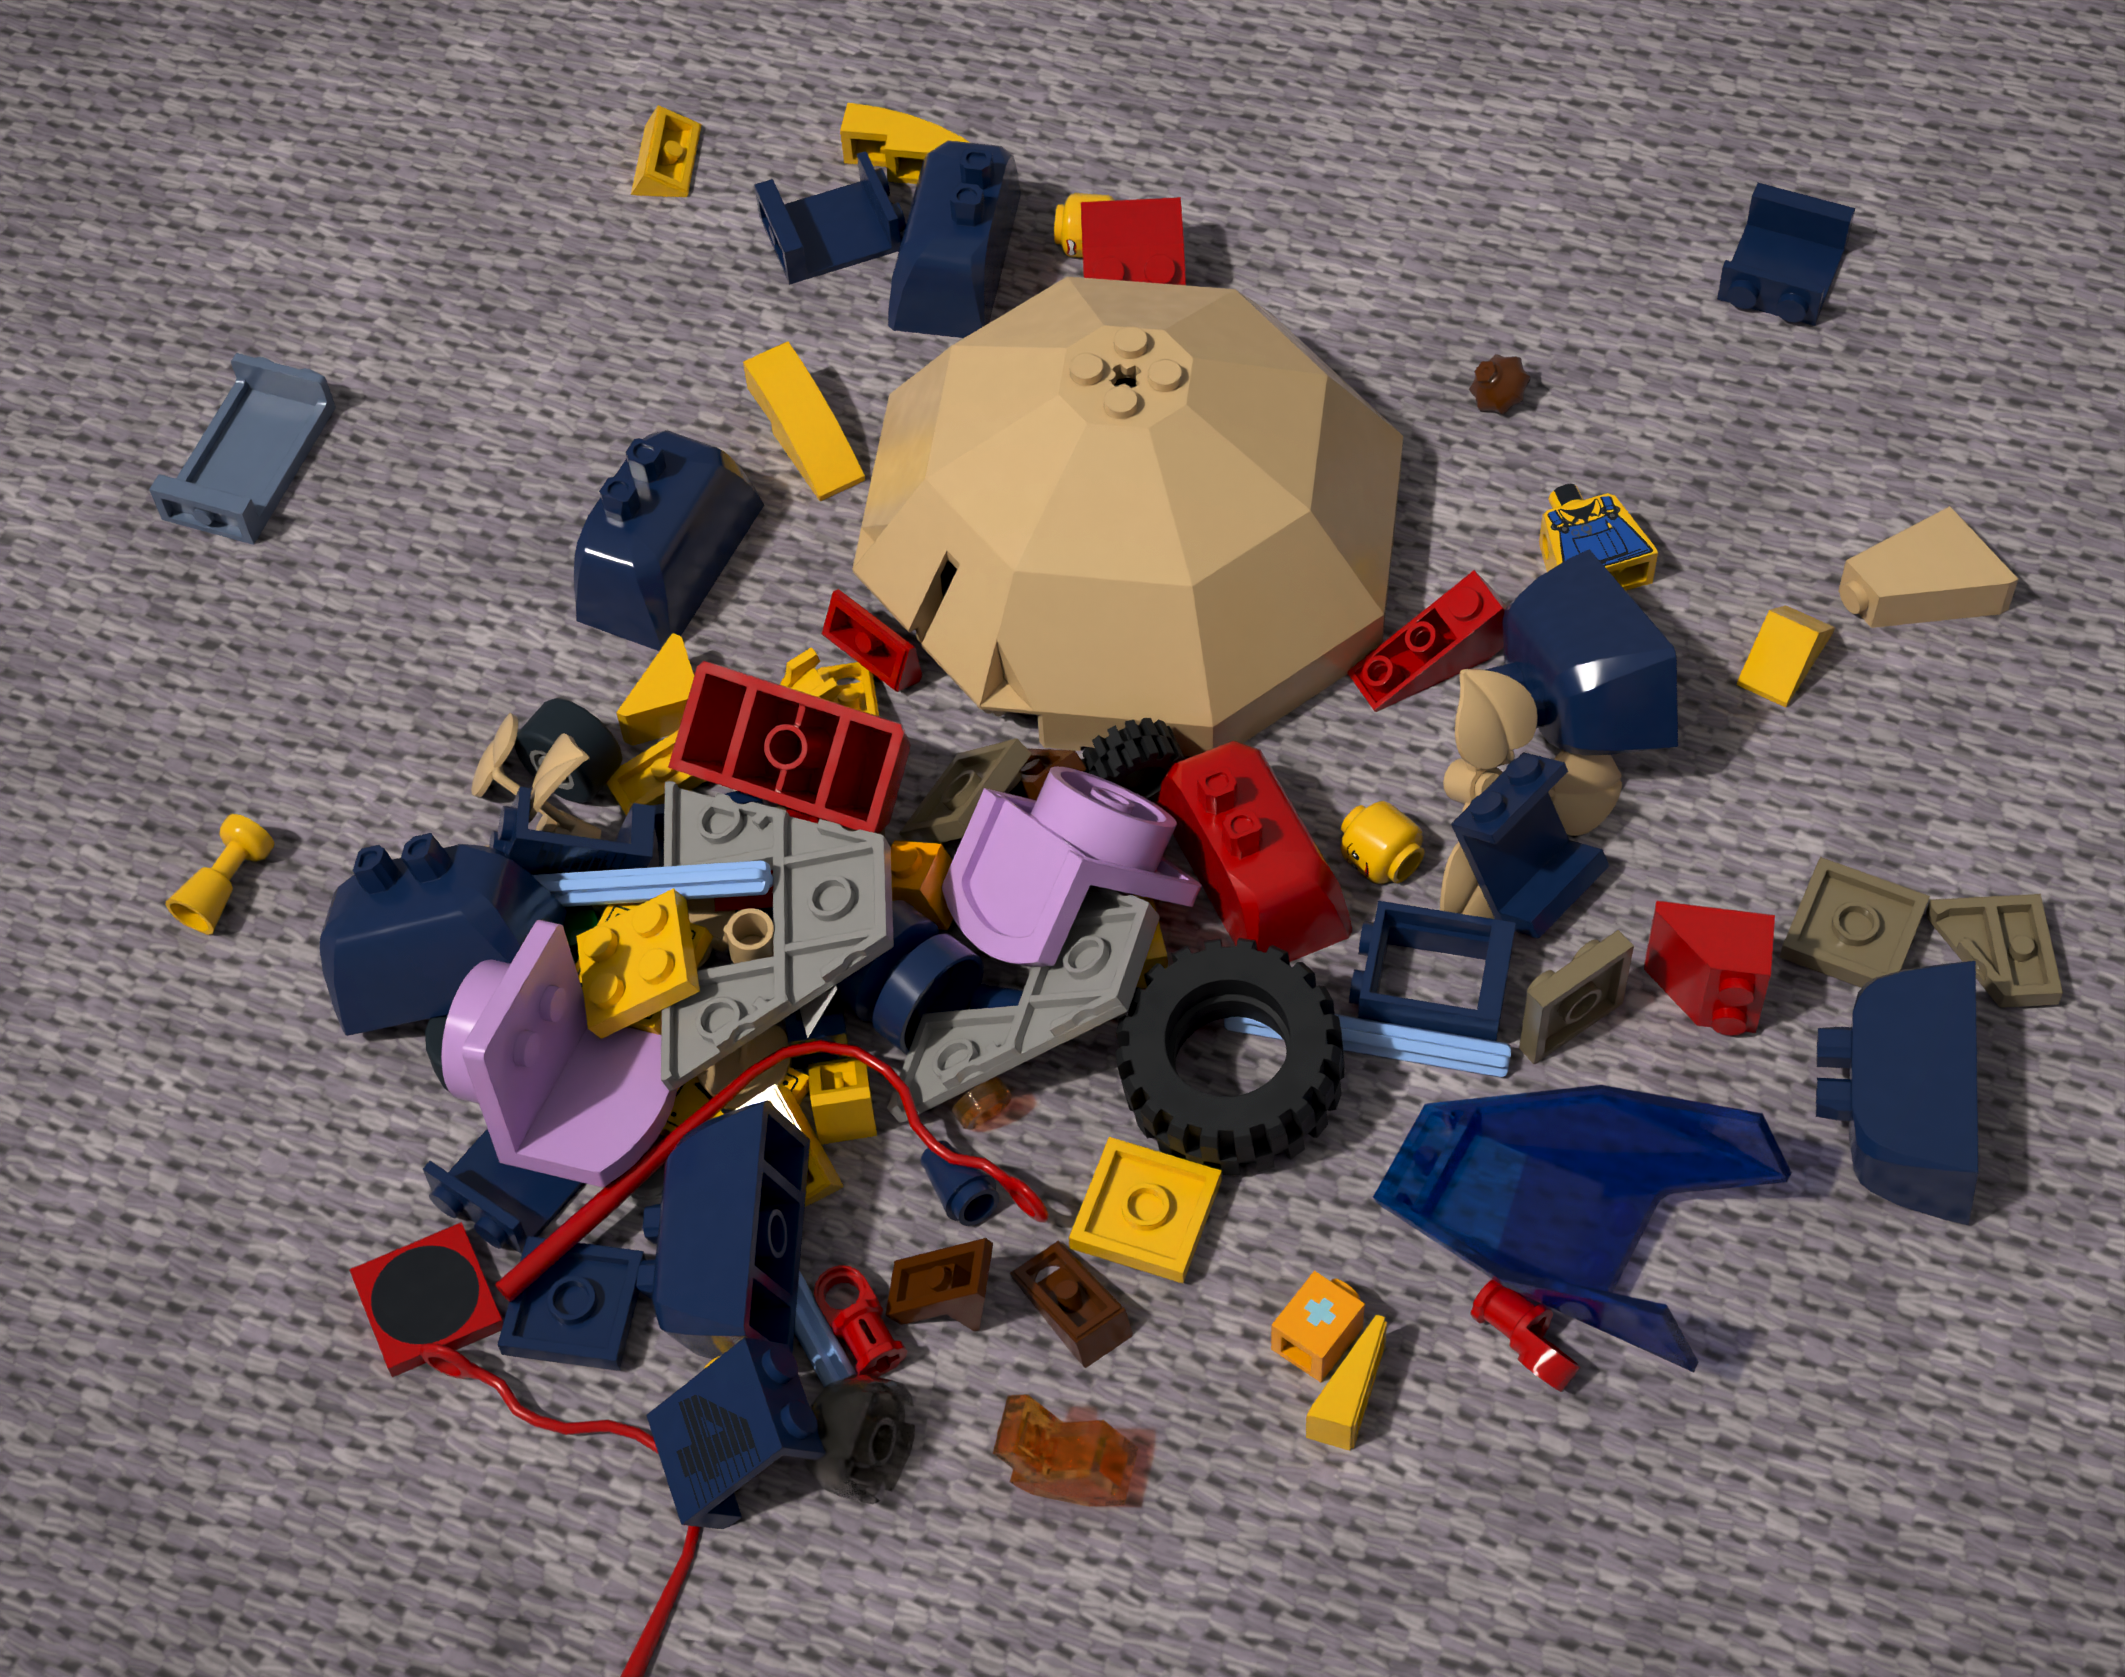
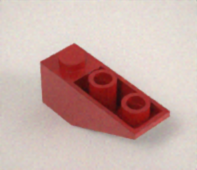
(1437, 644)

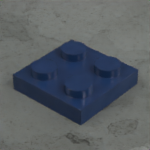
(576, 1308)

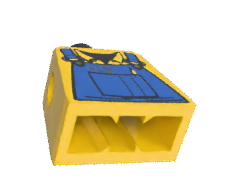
(1603, 528)

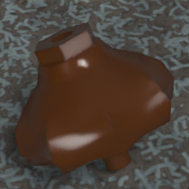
(1499, 383)

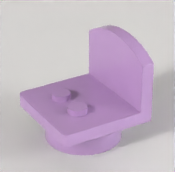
(1033, 862)
(544, 1080)

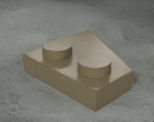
(2007, 942)

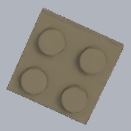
(955, 795)
(1853, 924)
(1575, 996)

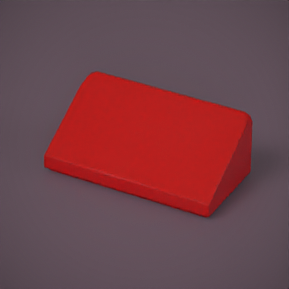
(871, 643)

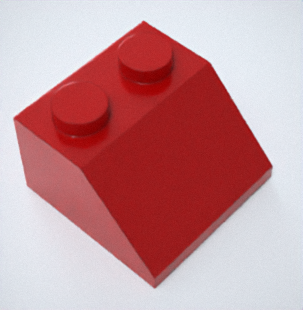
(1134, 240)
(1712, 963)

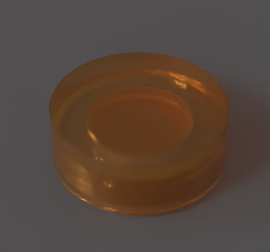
(982, 1103)

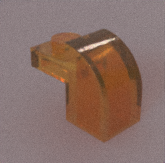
(1064, 1460)

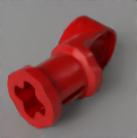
(858, 1321)
(1526, 1329)

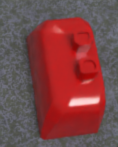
(791, 748)
(1254, 852)

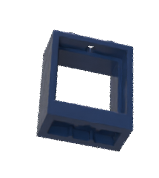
(1440, 933)

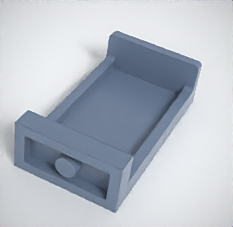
(248, 451)

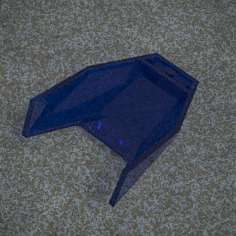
(1562, 1186)

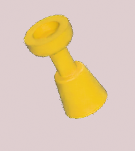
(206, 893)

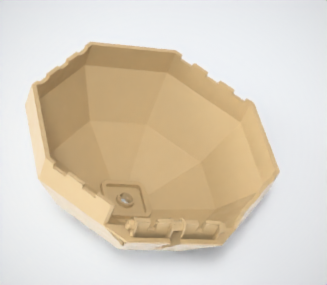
(1138, 546)

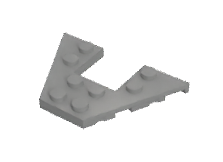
(826, 920)
(1059, 1002)

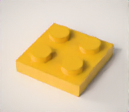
(637, 963)
(1145, 1209)

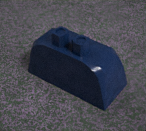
(955, 240)
(660, 537)
(1591, 662)
(419, 923)
(1910, 1088)
(729, 1232)

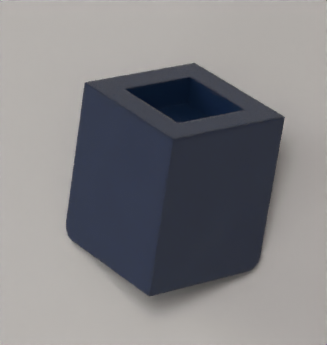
(829, 1028)

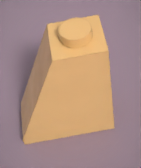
(1927, 576)

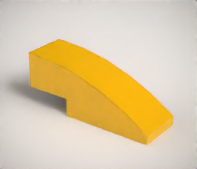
(891, 140)
(802, 421)

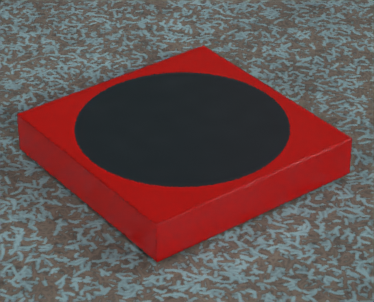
(426, 1296)

